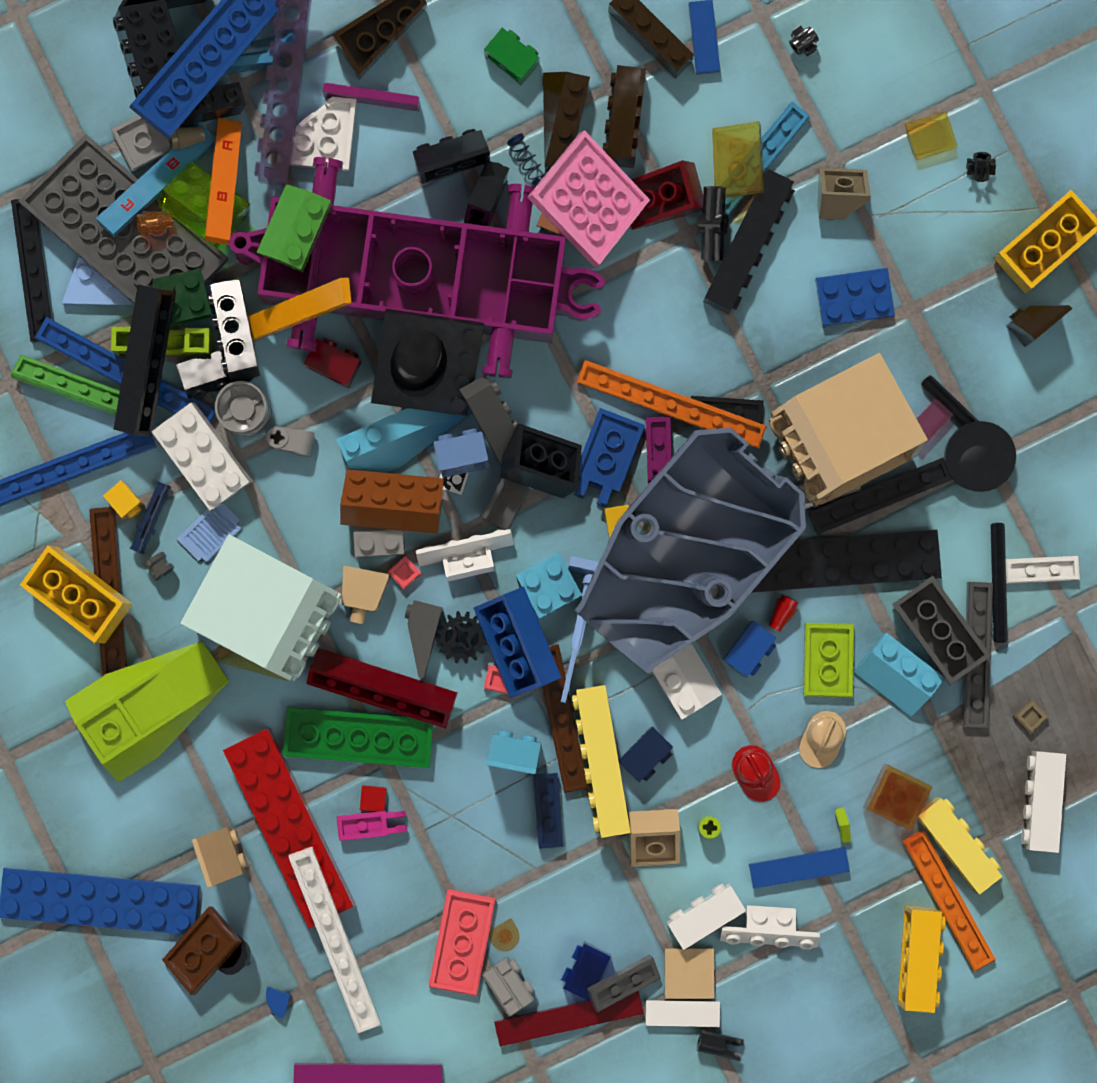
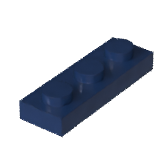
(548, 810)

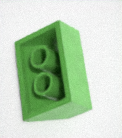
(294, 227)

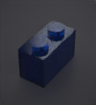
(586, 969)

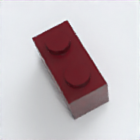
(333, 363)

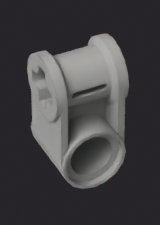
(295, 442)

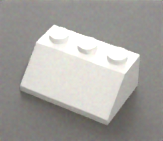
(686, 682)

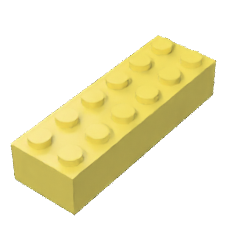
(603, 762)

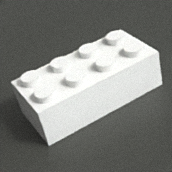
(202, 456)

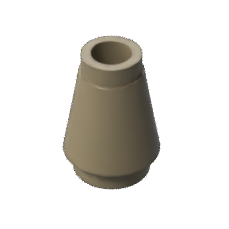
(186, 137)

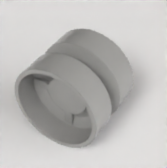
(243, 409)

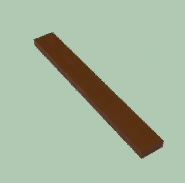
(108, 569)

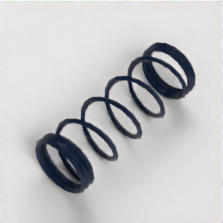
(515, 140)

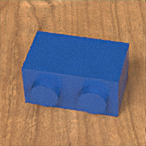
(750, 649)

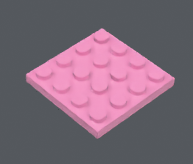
(588, 198)

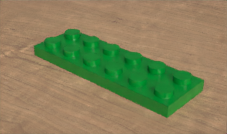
(357, 737)

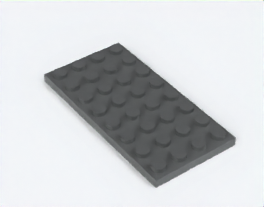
(80, 190)

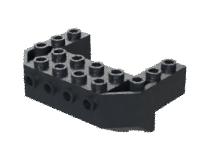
(150, 42)

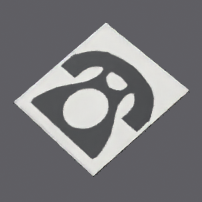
(455, 483)

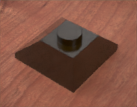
(1034, 321)

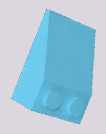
(513, 752)

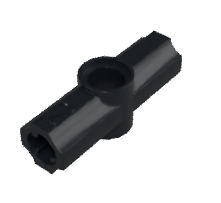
(713, 223)

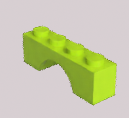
(183, 342)

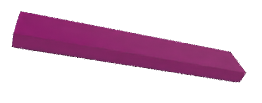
(367, 1073)

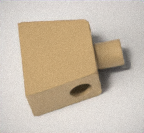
(362, 591)

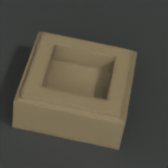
(1030, 716)

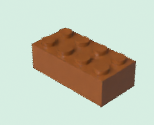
(391, 501)

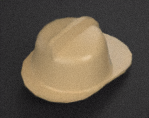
(822, 739)

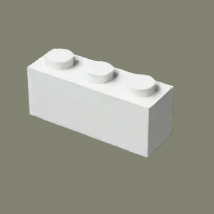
(705, 915)

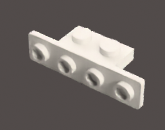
(466, 556)
(771, 927)

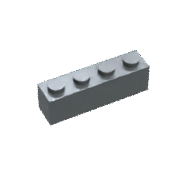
(490, 413)

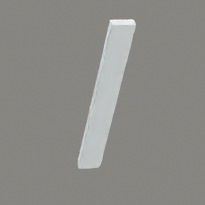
(334, 939)

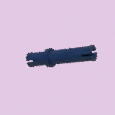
(138, 544)

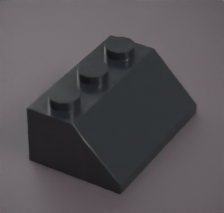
(451, 155)
(541, 461)

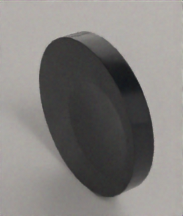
(980, 456)

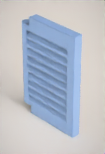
(209, 532)

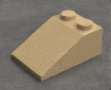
(219, 856)

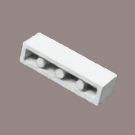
(1044, 801)

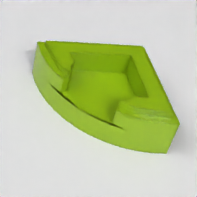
(844, 825)

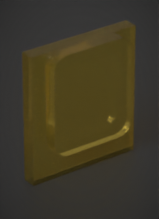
(930, 135)

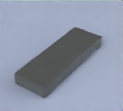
(623, 983)

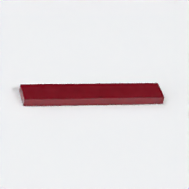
(563, 1019)

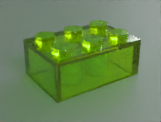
(188, 200)

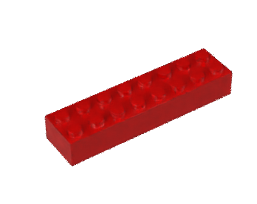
(284, 814)

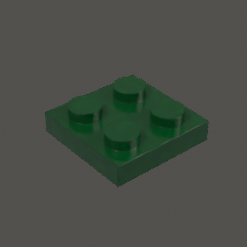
(191, 296)

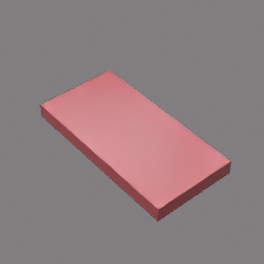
(462, 942)

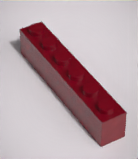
(381, 688)

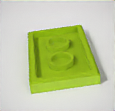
(828, 660)

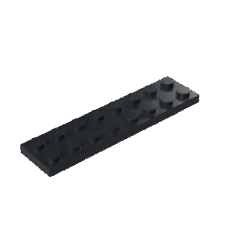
(855, 561)

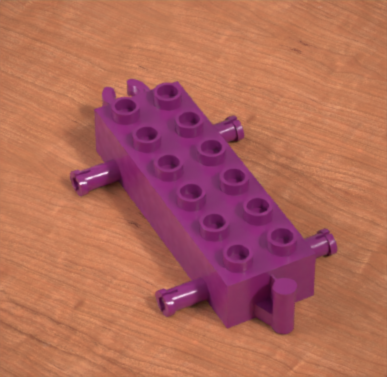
(431, 268)

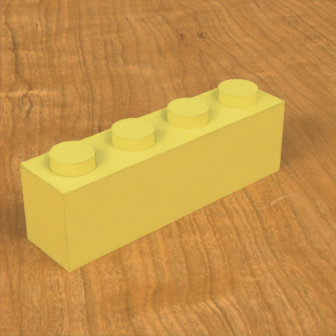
(958, 845)

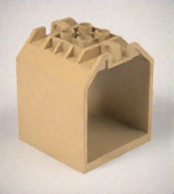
(847, 430)

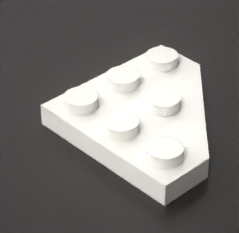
(326, 134)

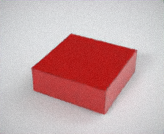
(373, 798)

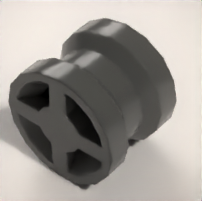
(158, 566)

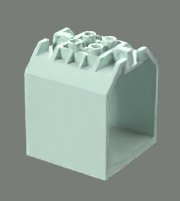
(262, 609)

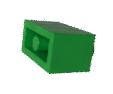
(512, 55)

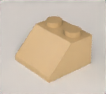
(654, 837)

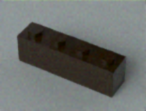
(652, 35)

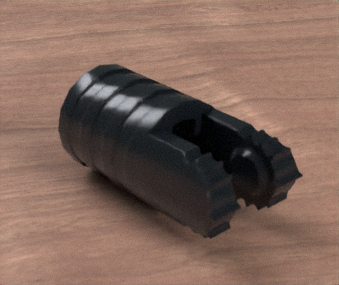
(714, 1044)

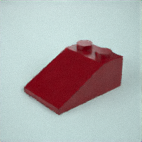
(672, 194)

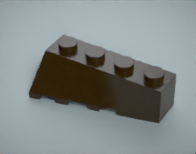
(563, 109)
(625, 115)

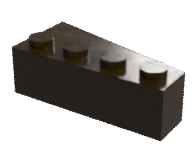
(376, 31)

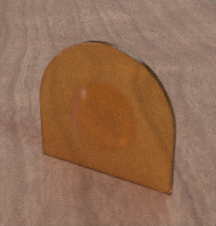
(504, 935)

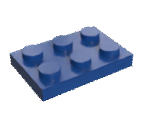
(855, 297)

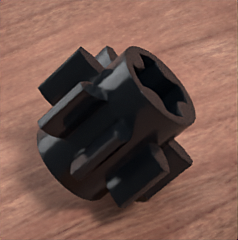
(803, 40)
(981, 166)

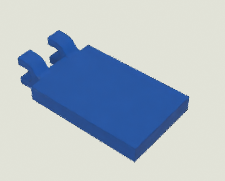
(608, 454)

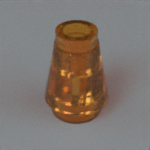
(153, 222)

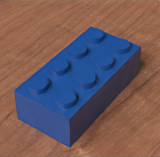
(517, 642)

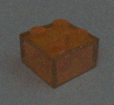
(897, 797)

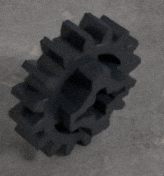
(450, 644)

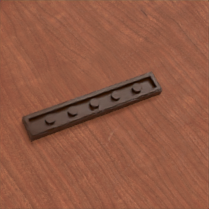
(564, 730)

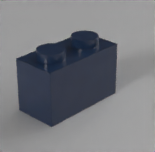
(646, 754)

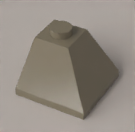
(841, 192)

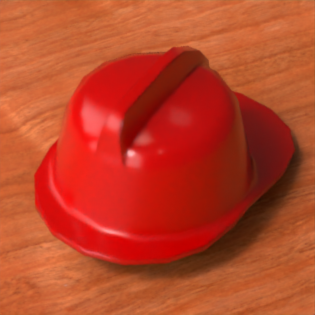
(756, 773)

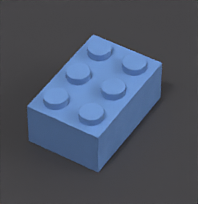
(461, 453)

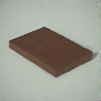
(202, 950)

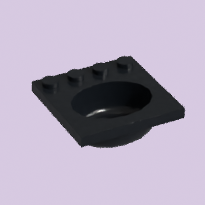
(426, 361)

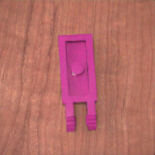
(368, 825)

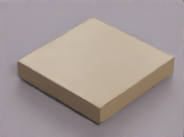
(689, 973)

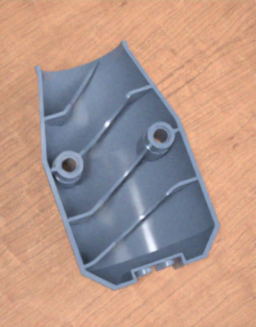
(705, 525)

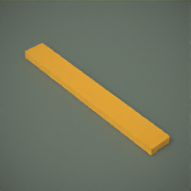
(300, 308)

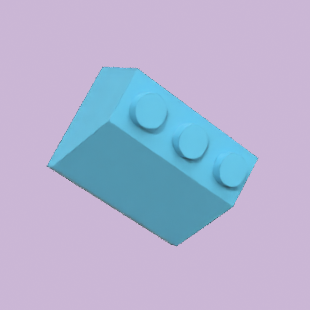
(898, 674)

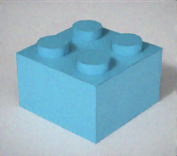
(549, 585)

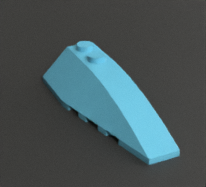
(394, 439)

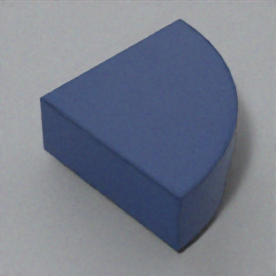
(277, 1001)

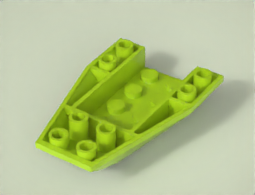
(145, 706)

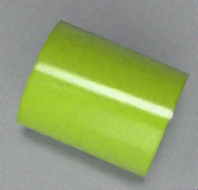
(709, 826)

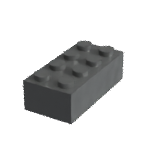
(941, 630)

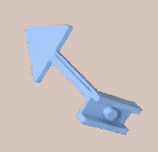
(587, 568)

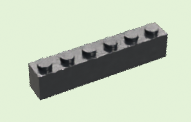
(748, 241)
(144, 360)

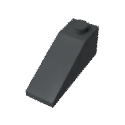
(422, 629)

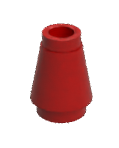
(783, 611)

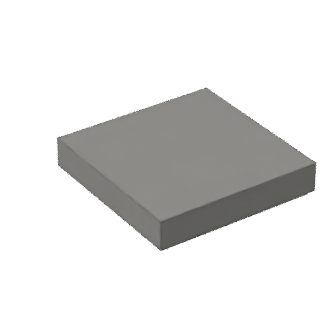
(140, 143)

